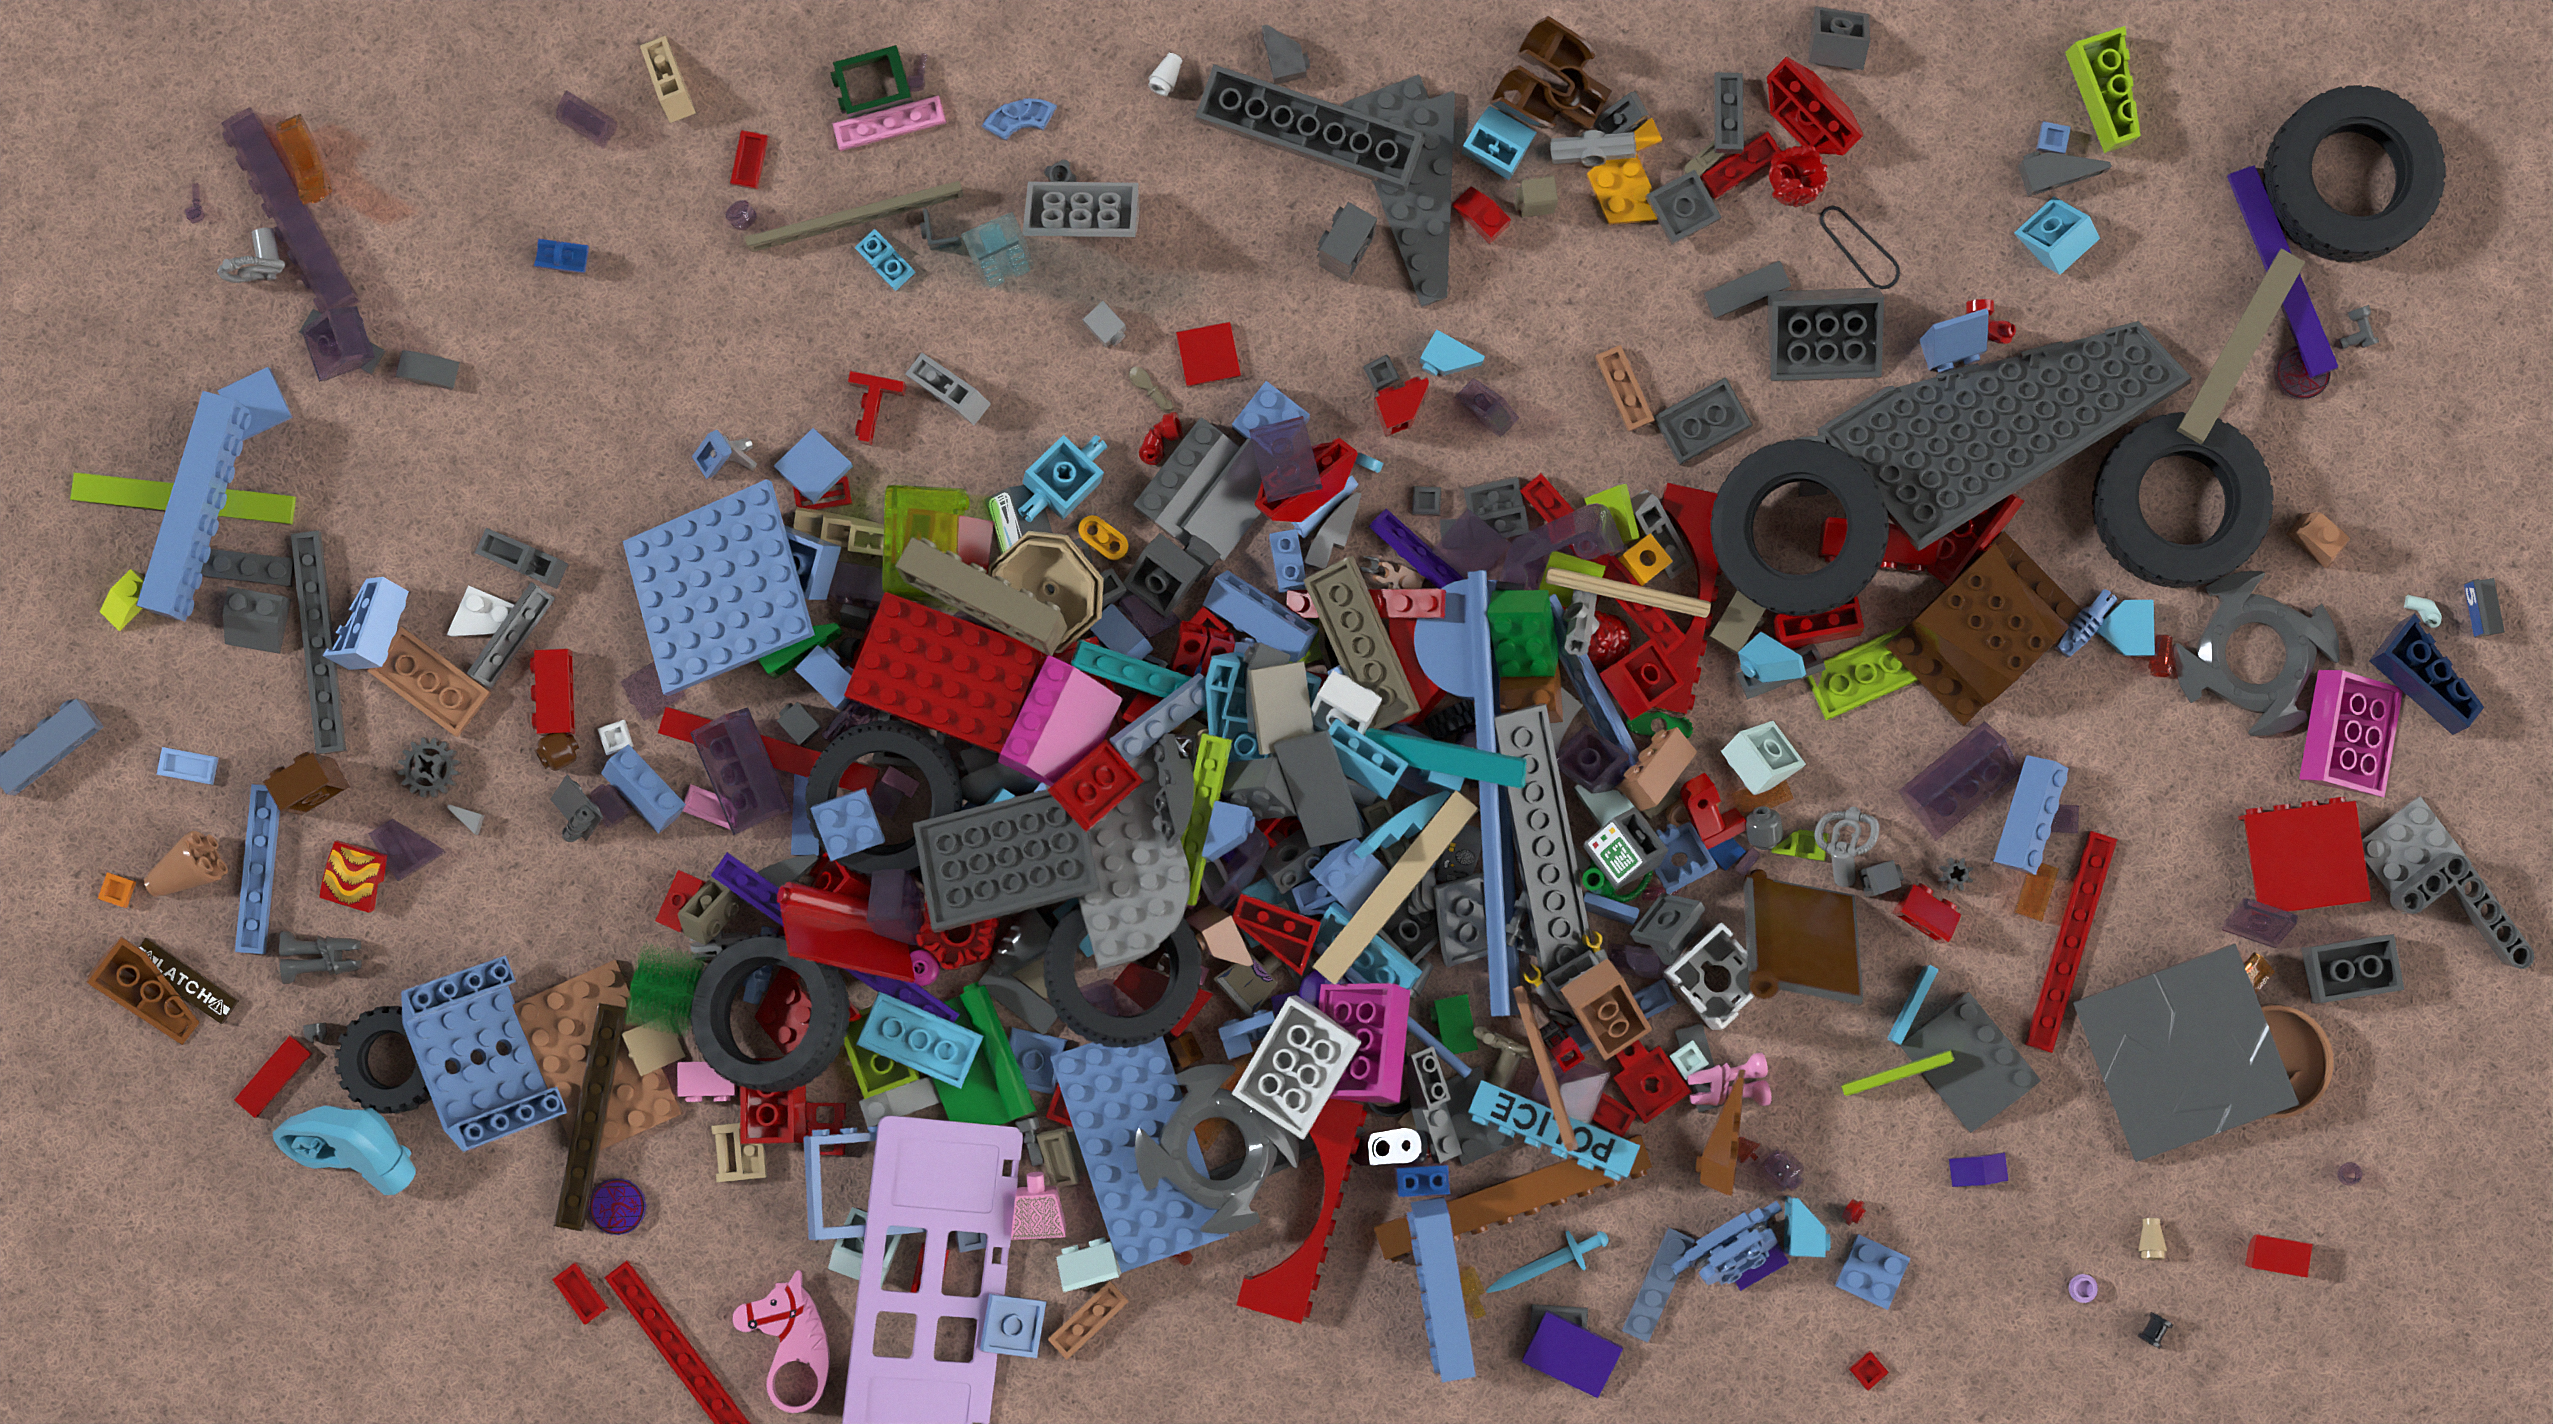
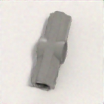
(1593, 148)
(1580, 622)

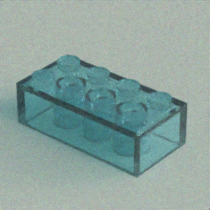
(998, 250)

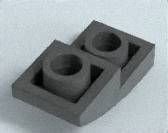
(427, 369)

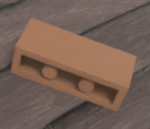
(1657, 768)

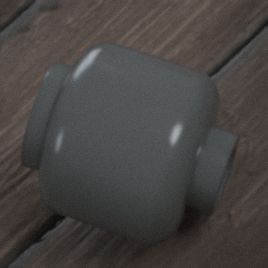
(1764, 828)

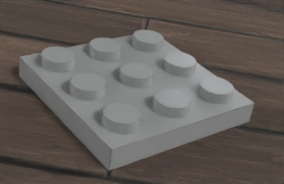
(2406, 845)

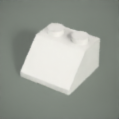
(1345, 701)

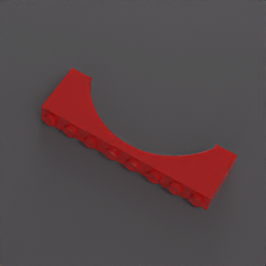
(1692, 514)
(1287, 1286)

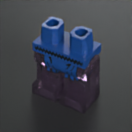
(1421, 1181)

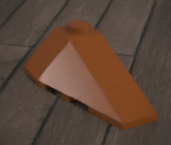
(139, 986)
(1721, 1150)

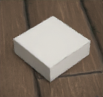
(615, 737)

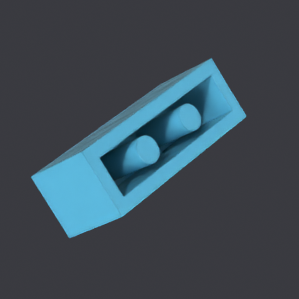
(1366, 760)

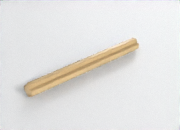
(1628, 592)

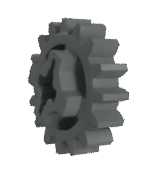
(440, 760)

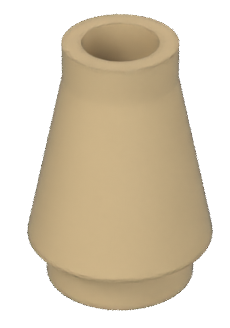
(2152, 1241)

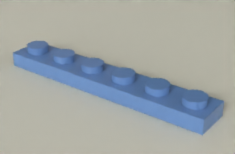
(257, 872)

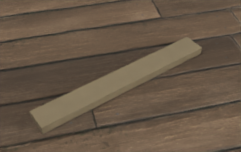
(854, 216)
(2240, 346)

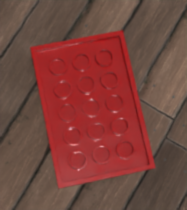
(943, 673)

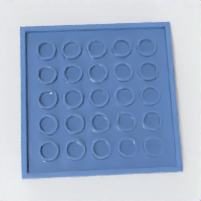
(718, 588)

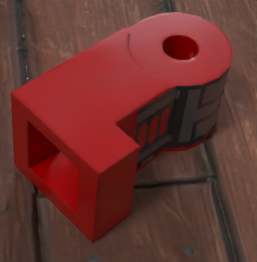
(1559, 1044)

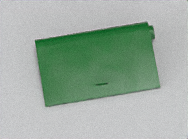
(994, 1084)

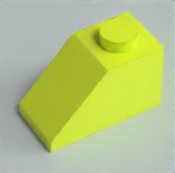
(122, 600)

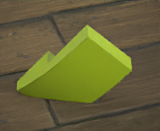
(1802, 845)

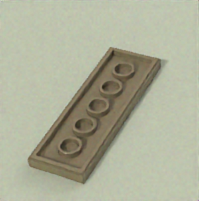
(1361, 639)

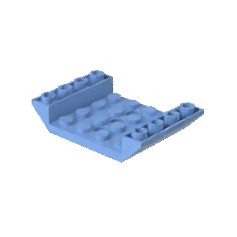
(467, 1015)

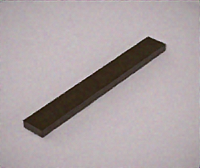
(590, 1117)

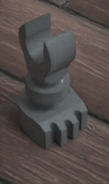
(1028, 1126)

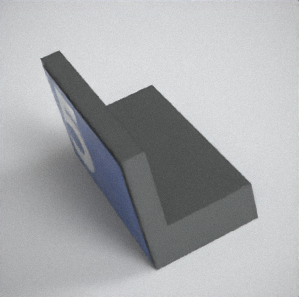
(2484, 607)

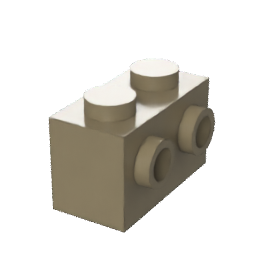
(708, 911)

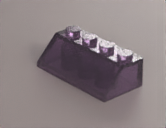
(740, 771)
(1960, 780)

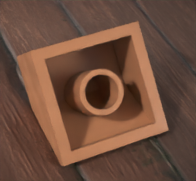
(1219, 935)

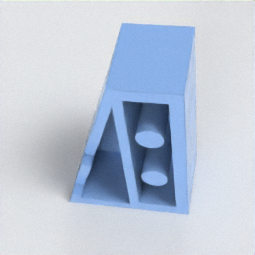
(371, 626)

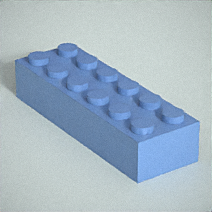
(1443, 1294)

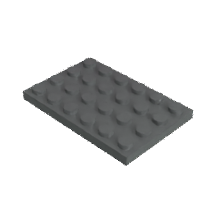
(1002, 860)

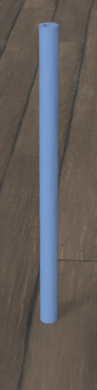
(1412, 1026)

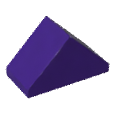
(1978, 1170)

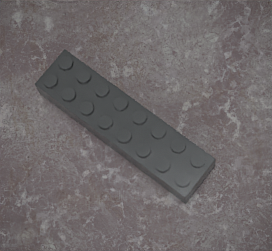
(1310, 127)

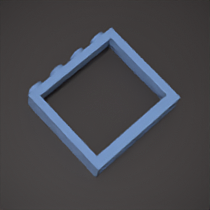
(813, 1186)

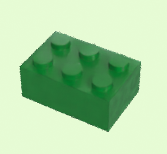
(1523, 633)

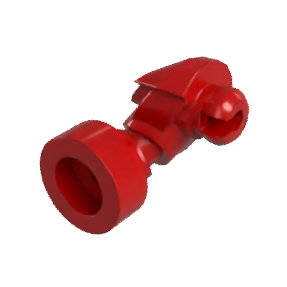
(1998, 331)
(1153, 448)

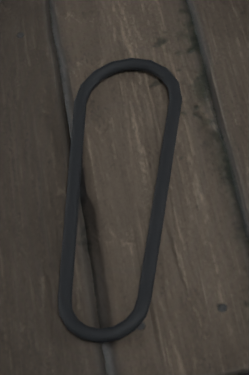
(1869, 238)

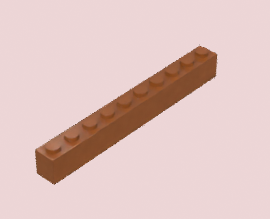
(1509, 1198)

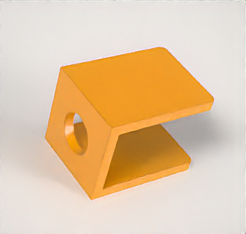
(1655, 552)

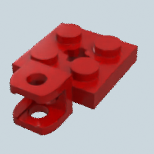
(1653, 1064)

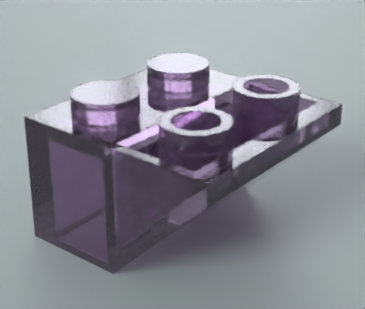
(895, 905)

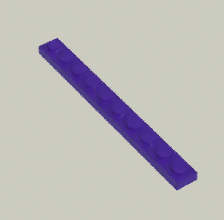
(763, 896)

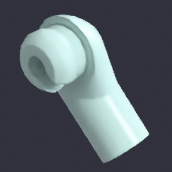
(2426, 609)

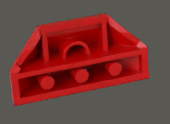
(1811, 109)
(1334, 466)

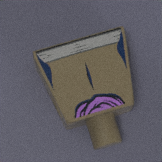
(1250, 984)

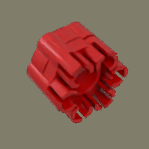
(954, 954)

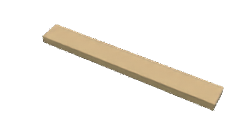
(1395, 887)

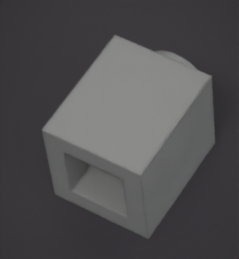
(1105, 325)

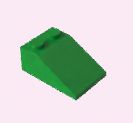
(787, 658)

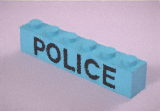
(1539, 1127)

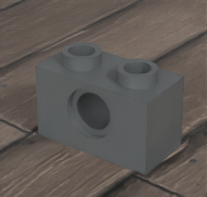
(1290, 861)

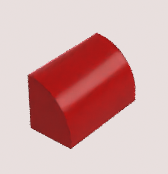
(2279, 1255)

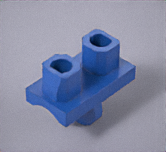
(561, 256)

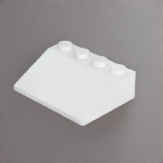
(1297, 1066)

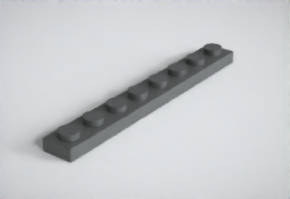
(317, 637)

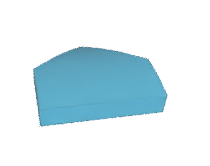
(2130, 628)

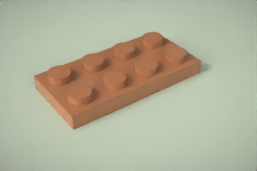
(431, 682)

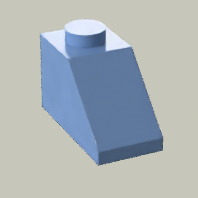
(1227, 829)

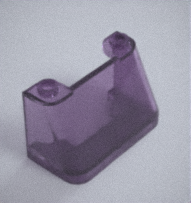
(1587, 529)

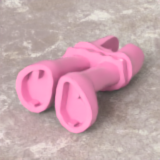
(1719, 1080)

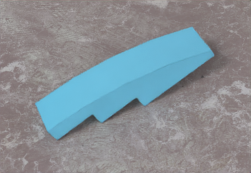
(1404, 823)

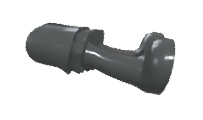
(329, 947)

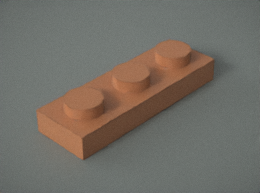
(1624, 388)
(1088, 1320)

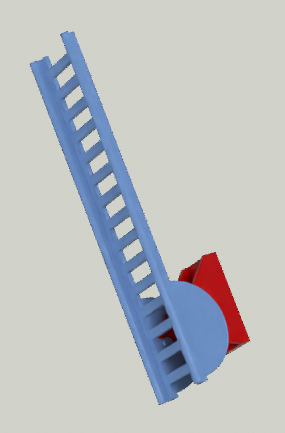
(1457, 659)

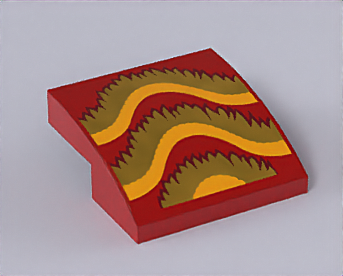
(353, 876)

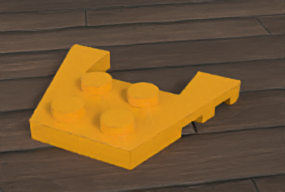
(1623, 184)

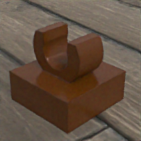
(1152, 959)
(1186, 1050)

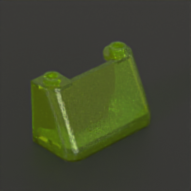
(918, 514)

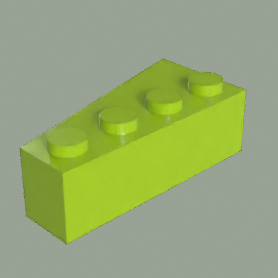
(2106, 87)

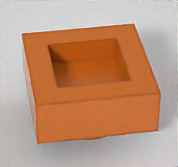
(117, 890)

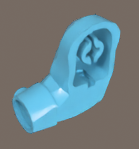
(348, 1139)

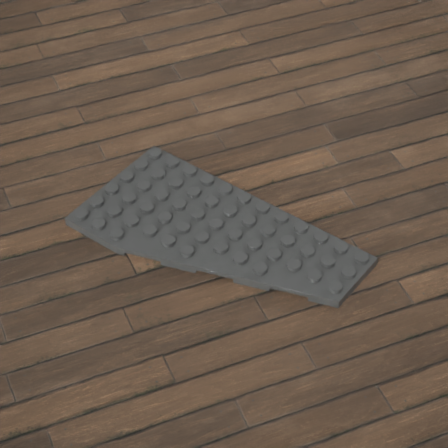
(1991, 428)

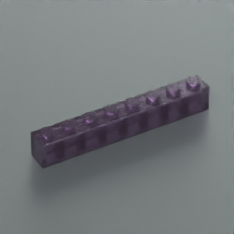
(293, 219)

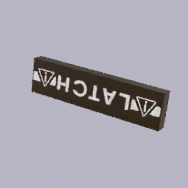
(190, 983)

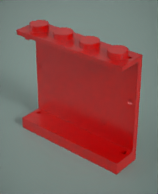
(2307, 855)

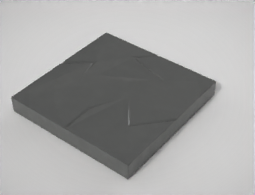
(2185, 1052)

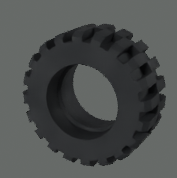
(355, 1068)

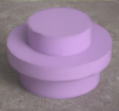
(2083, 1288)

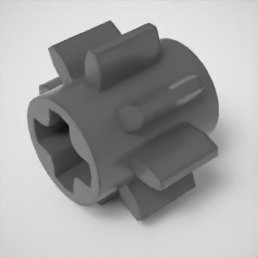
(1949, 869)

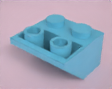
(1498, 142)

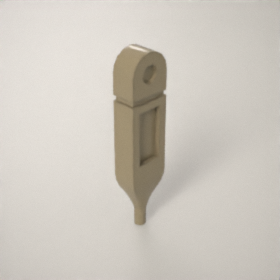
(1703, 160)

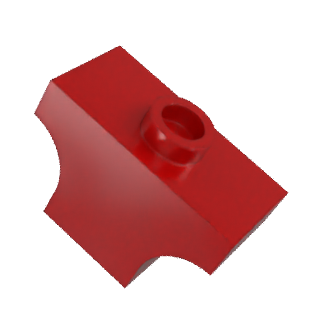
(680, 892)

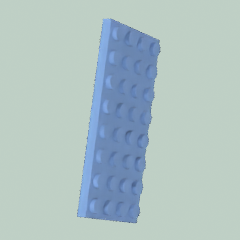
(1108, 1100)

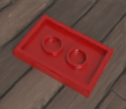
(1095, 785)

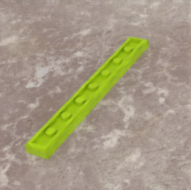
(156, 495)

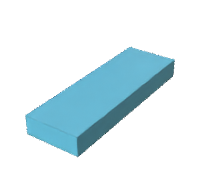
(1912, 1004)

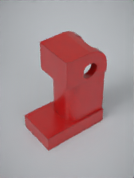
(1704, 814)

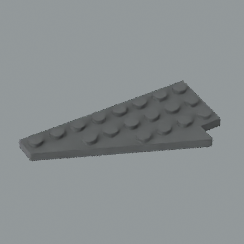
(1421, 214)

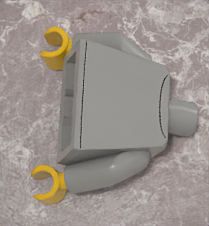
(1550, 989)

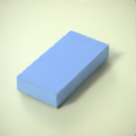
(187, 765)

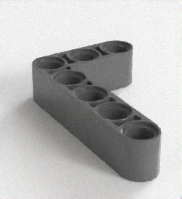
(2470, 903)

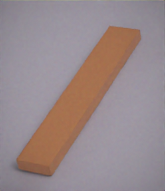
(1545, 1068)

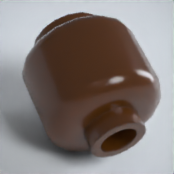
(557, 751)

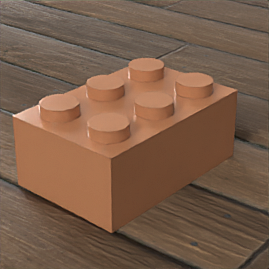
(1606, 1009)

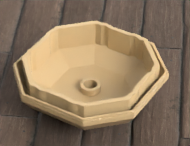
(1055, 560)

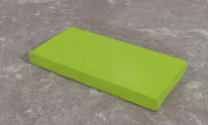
(1859, 676)

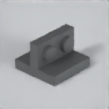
(1669, 926)

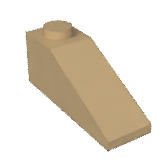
(667, 79)

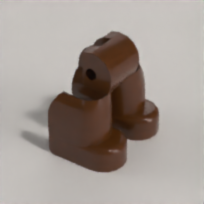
(1564, 55)

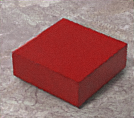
(1868, 1370)

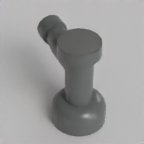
(2365, 335)

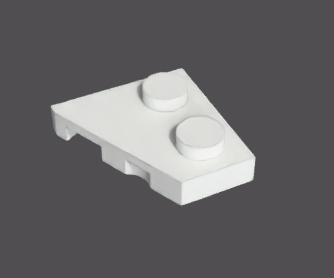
(479, 614)

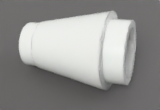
(1165, 75)

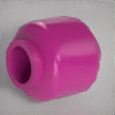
(931, 967)

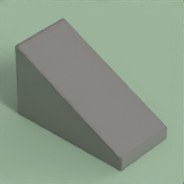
(470, 819)

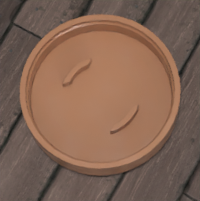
(2304, 1054)

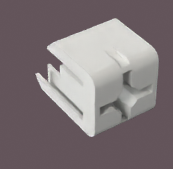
(1688, 977)

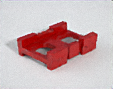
(834, 1128)

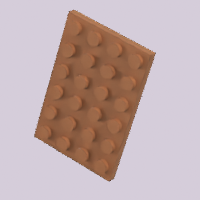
(560, 1035)

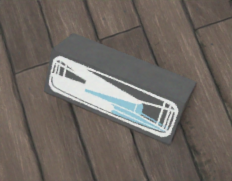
(1008, 523)

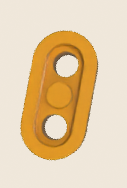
(1104, 538)

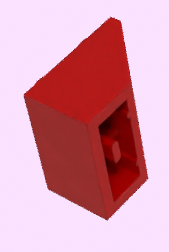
(1400, 406)

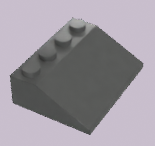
(1825, 333)
(1186, 479)
(1985, 1067)

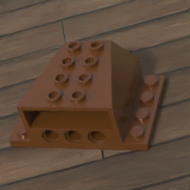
(1984, 629)

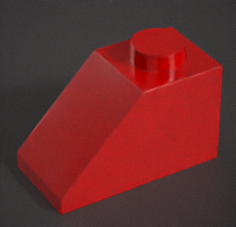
(1482, 214)
(1140, 705)

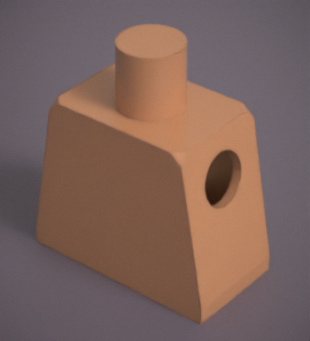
(2319, 538)

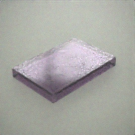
(1285, 459)

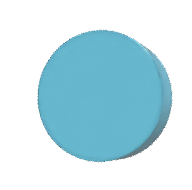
(1368, 462)

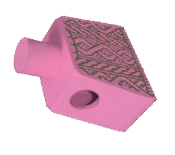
(1037, 1211)

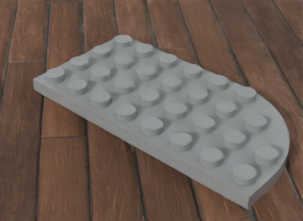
(1138, 876)

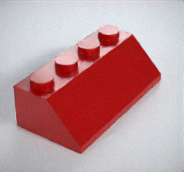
(1898, 550)

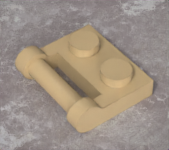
(749, 1157)

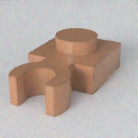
(1401, 578)

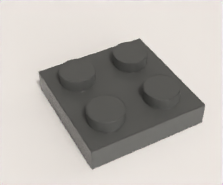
(1683, 207)

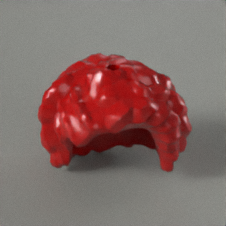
(1797, 175)
(1609, 641)

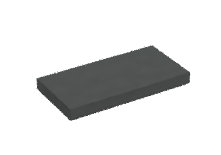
(1229, 503)
(1319, 788)

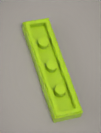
(1898, 1072)

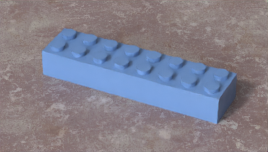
(194, 506)

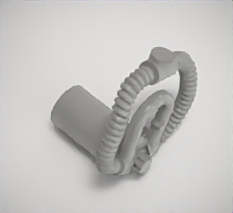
(265, 263)
(1842, 852)

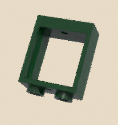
(838, 78)

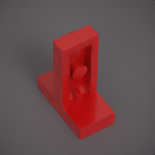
(871, 401)

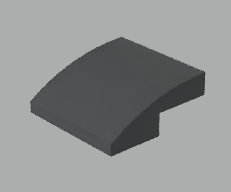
(1499, 505)

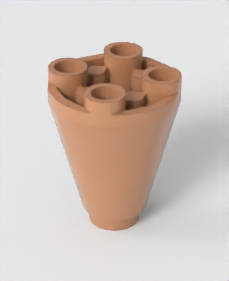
(187, 865)

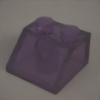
(338, 342)
(1592, 761)

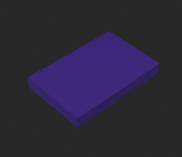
(1572, 1354)

